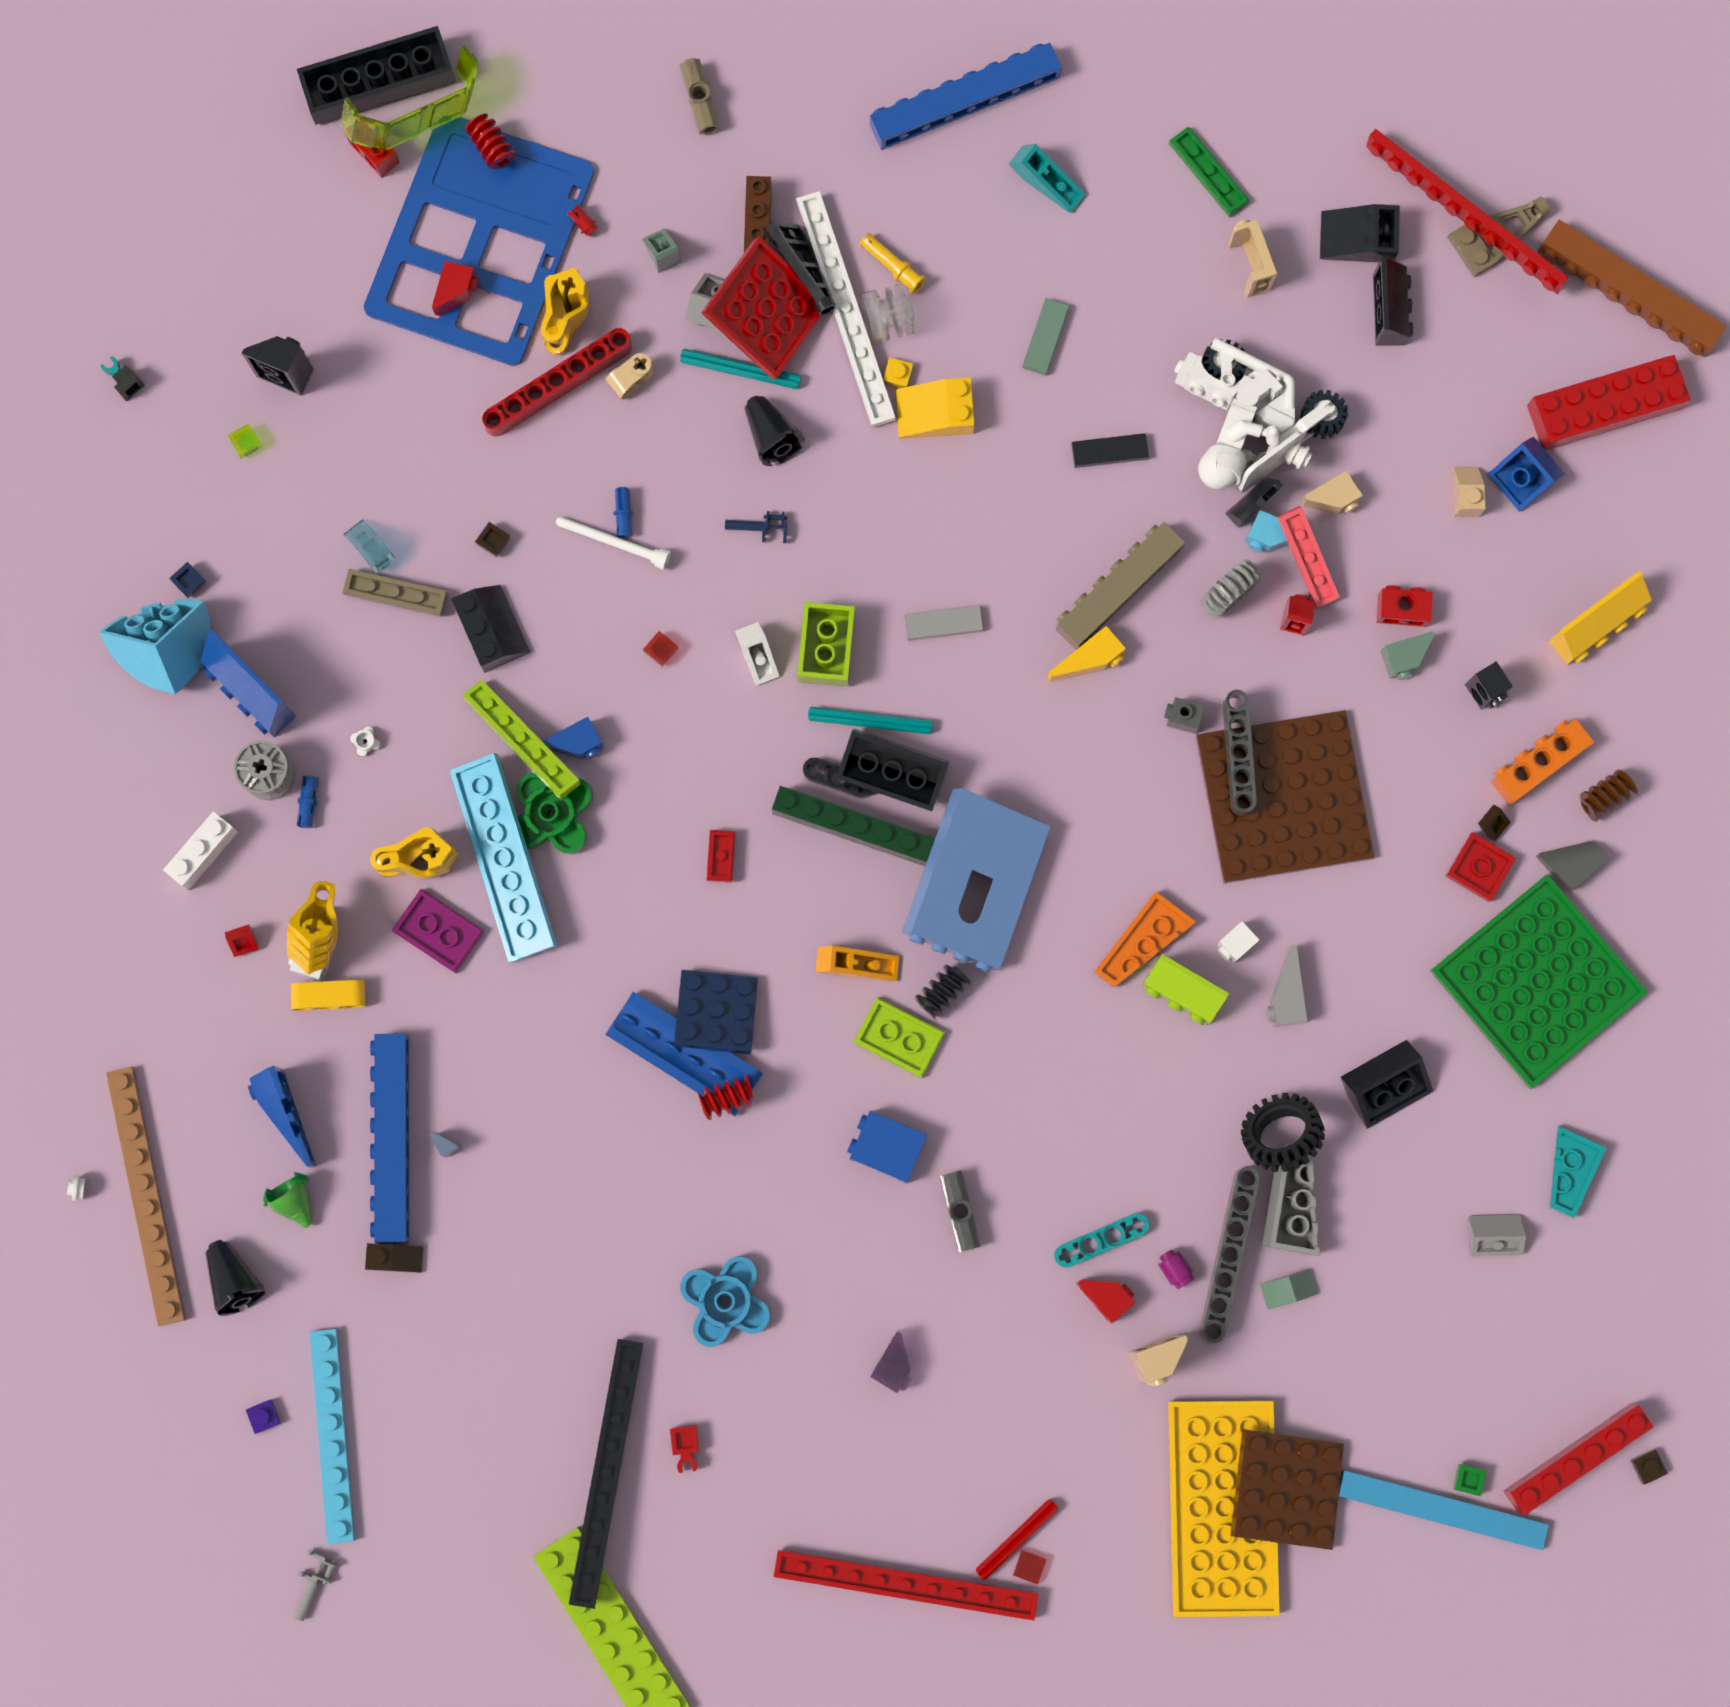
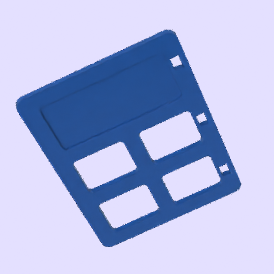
(521, 197)

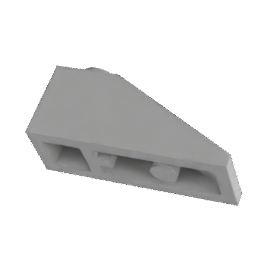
(1287, 1000)

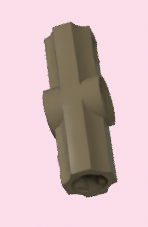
(696, 84)

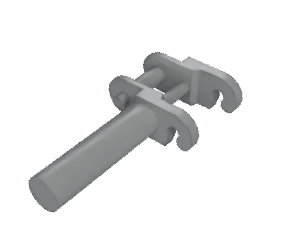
(313, 1583)

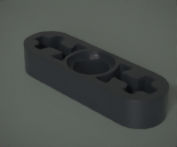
(822, 764)

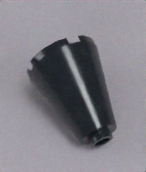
(772, 432)
(231, 1279)

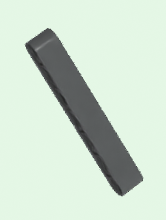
(1238, 1244)

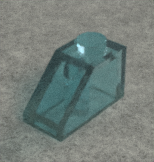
(369, 546)

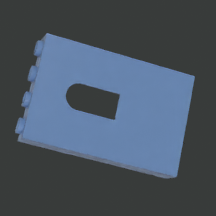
(989, 841)

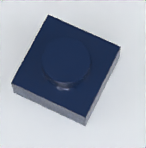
(187, 580)

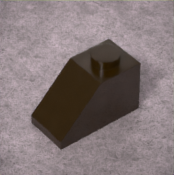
(394, 1258)

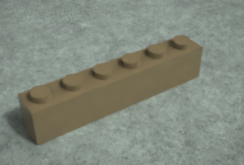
(1120, 585)

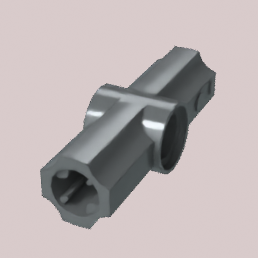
(965, 1228)

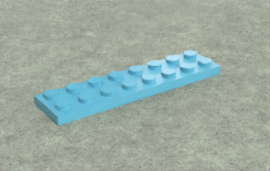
(503, 858)

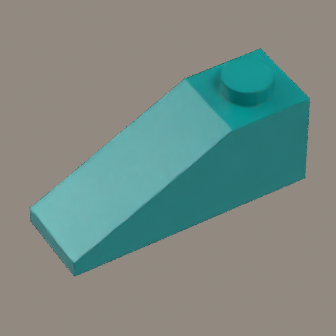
(1046, 176)

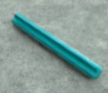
(737, 368)
(870, 720)

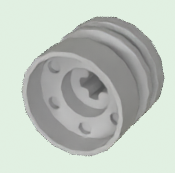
(265, 784)

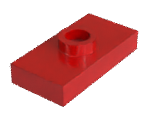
(721, 856)

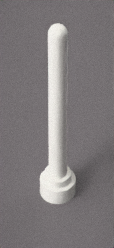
(659, 558)

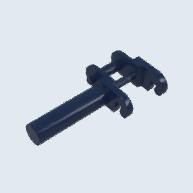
(759, 525)

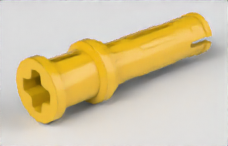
(901, 270)

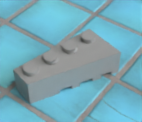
(1291, 1210)

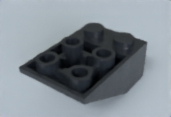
(1360, 233)

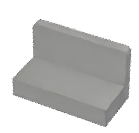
(1497, 1235)

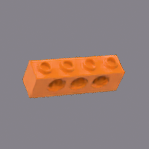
(1575, 740)

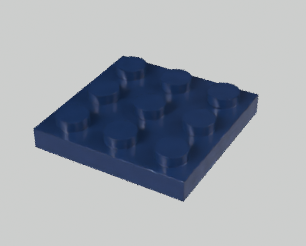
(716, 1012)

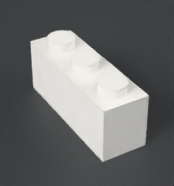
(200, 851)

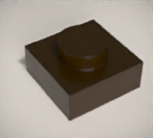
(492, 539)
(1494, 822)
(1648, 1466)

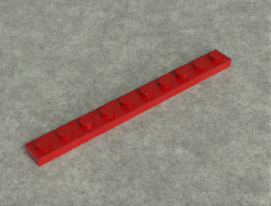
(1470, 214)
(906, 1585)

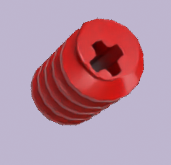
(487, 142)
(726, 1098)

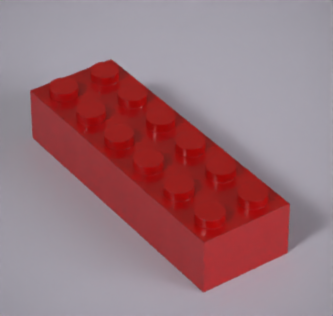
(1608, 402)

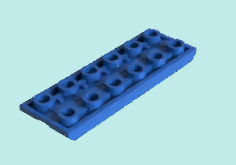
(651, 1035)

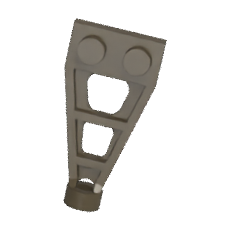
(1474, 251)

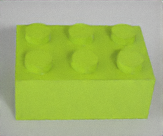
(826, 644)

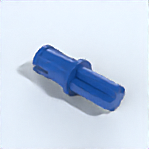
(623, 512)

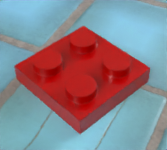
(1480, 867)

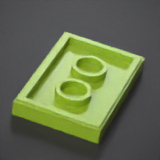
(899, 1037)

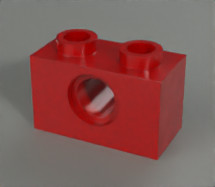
(1391, 613)

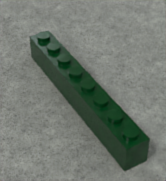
(852, 826)

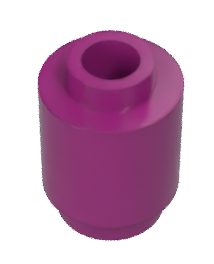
(1175, 1269)

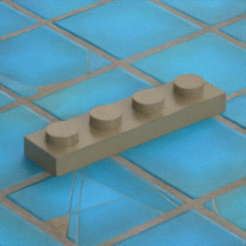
(395, 592)

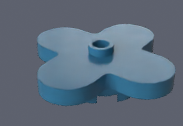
(706, 1293)

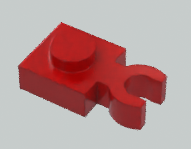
(685, 1442)

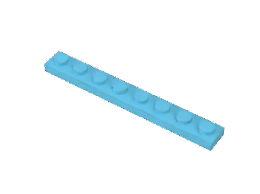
(332, 1436)

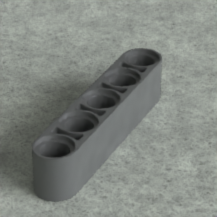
(1243, 741)

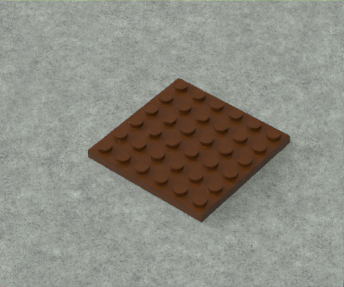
(1306, 798)

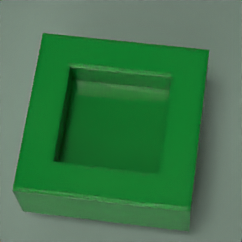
(1469, 1480)

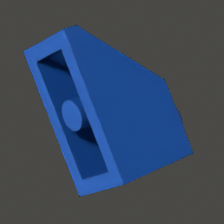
(576, 740)

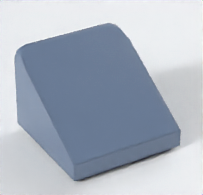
(444, 1145)

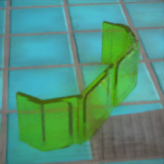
(385, 135)

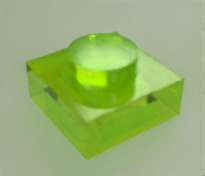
(245, 441)

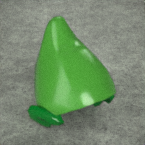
(291, 1200)

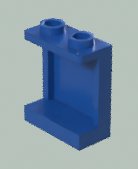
(886, 1146)

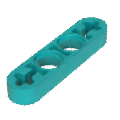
(1100, 1237)

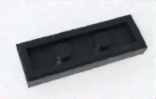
(1110, 450)

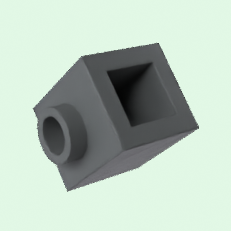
(1184, 715)

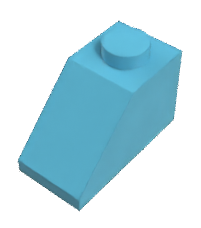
(1266, 534)

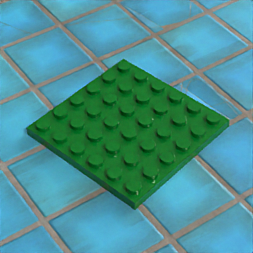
(1538, 981)

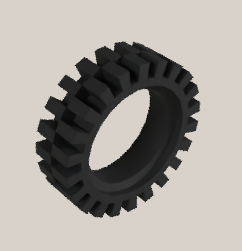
(1293, 1153)

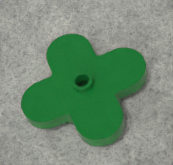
(564, 827)

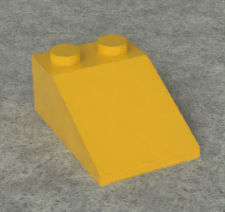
(935, 409)

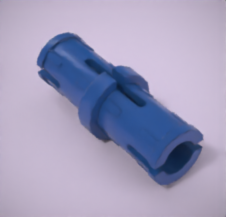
(307, 802)

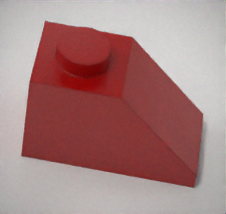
(454, 287)
(1298, 614)
(1108, 1297)

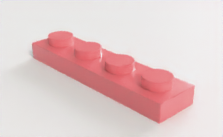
(1308, 556)

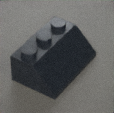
(1392, 303)
(280, 363)
(490, 626)
(1387, 1083)

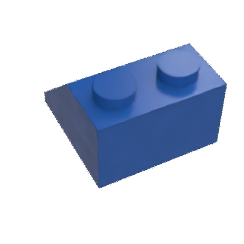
(1526, 473)

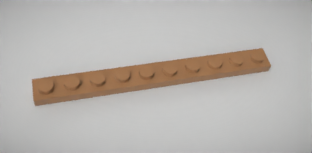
(145, 1196)

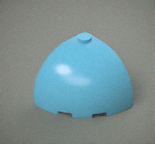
(160, 643)

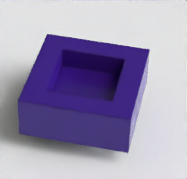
(263, 1416)

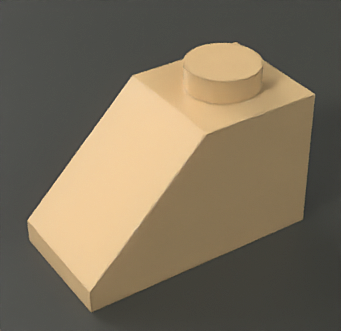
(1468, 492)
(1334, 496)

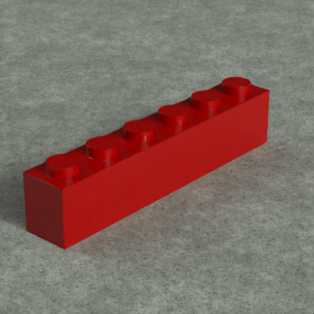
(1578, 1459)

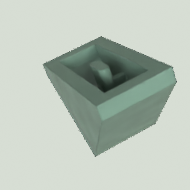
(662, 250)
(1288, 1289)

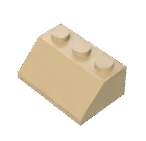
(1158, 1359)

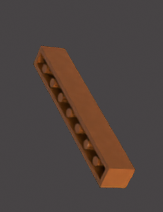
(1631, 288)

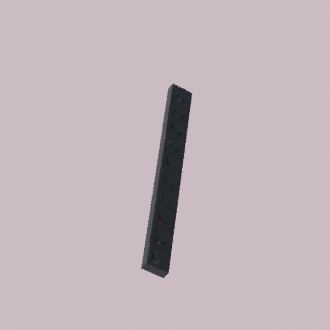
(605, 1474)

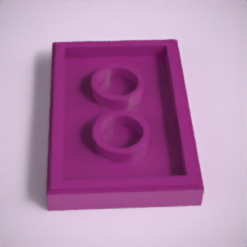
(438, 931)

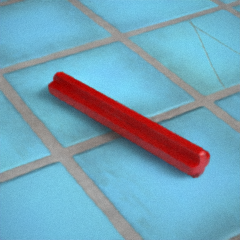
(1017, 1539)

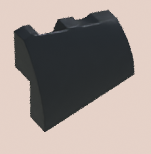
(1253, 500)

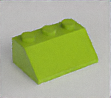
(1184, 990)

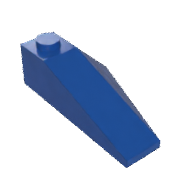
(275, 1098)

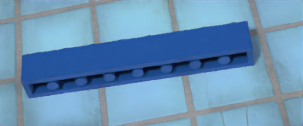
(965, 96)
(390, 1138)

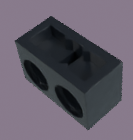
(1489, 686)

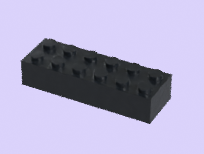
(376, 74)

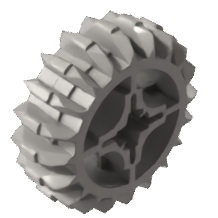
(1231, 588)

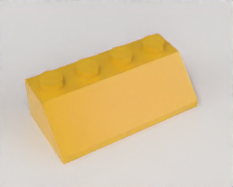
(1602, 618)

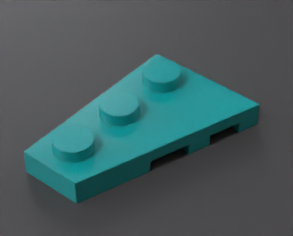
(1573, 1170)

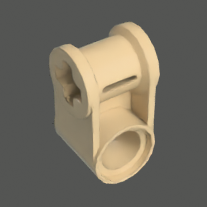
(628, 377)

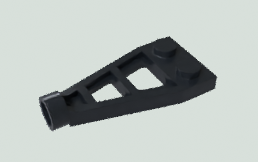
(790, 238)

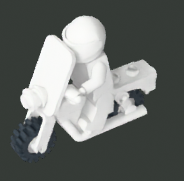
(1262, 393)

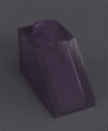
(893, 1366)

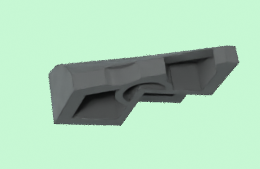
(1574, 862)

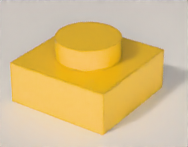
(897, 373)

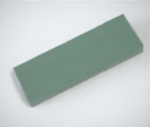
(1045, 336)

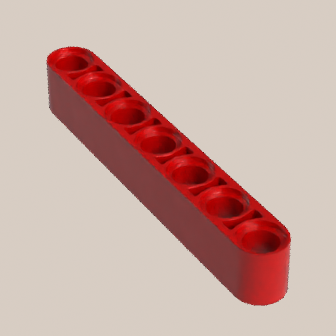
(563, 371)

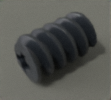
(942, 990)

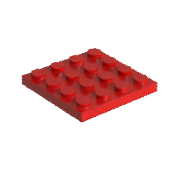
(763, 308)

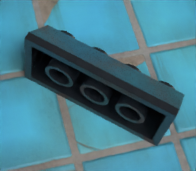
(892, 769)

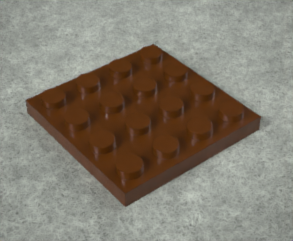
(1287, 1489)

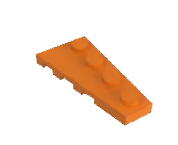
(1145, 937)

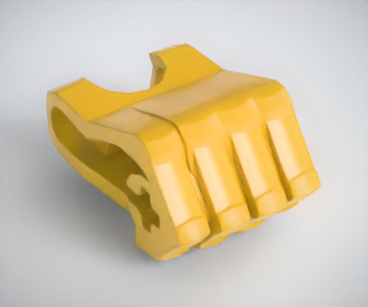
(557, 324)
(407, 851)
(312, 950)

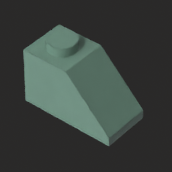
(1406, 655)

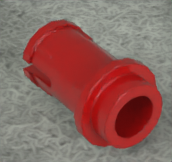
(584, 222)

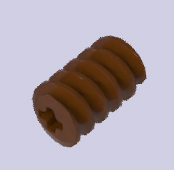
(1606, 793)

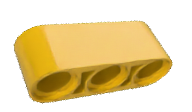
(328, 995)

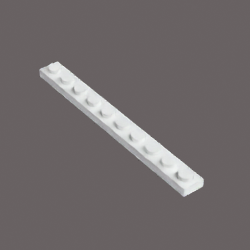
(847, 310)

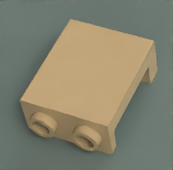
(1263, 270)

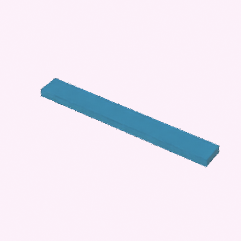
(1443, 1510)

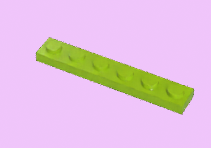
(521, 739)

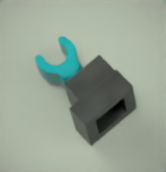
(127, 381)

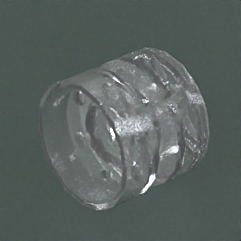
(887, 313)

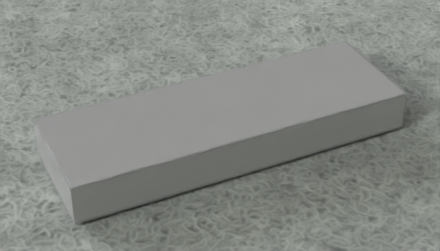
(943, 623)

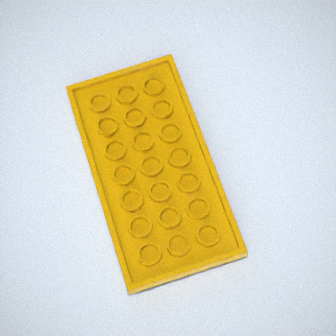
(1209, 1567)

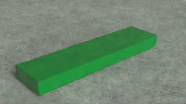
(1208, 171)

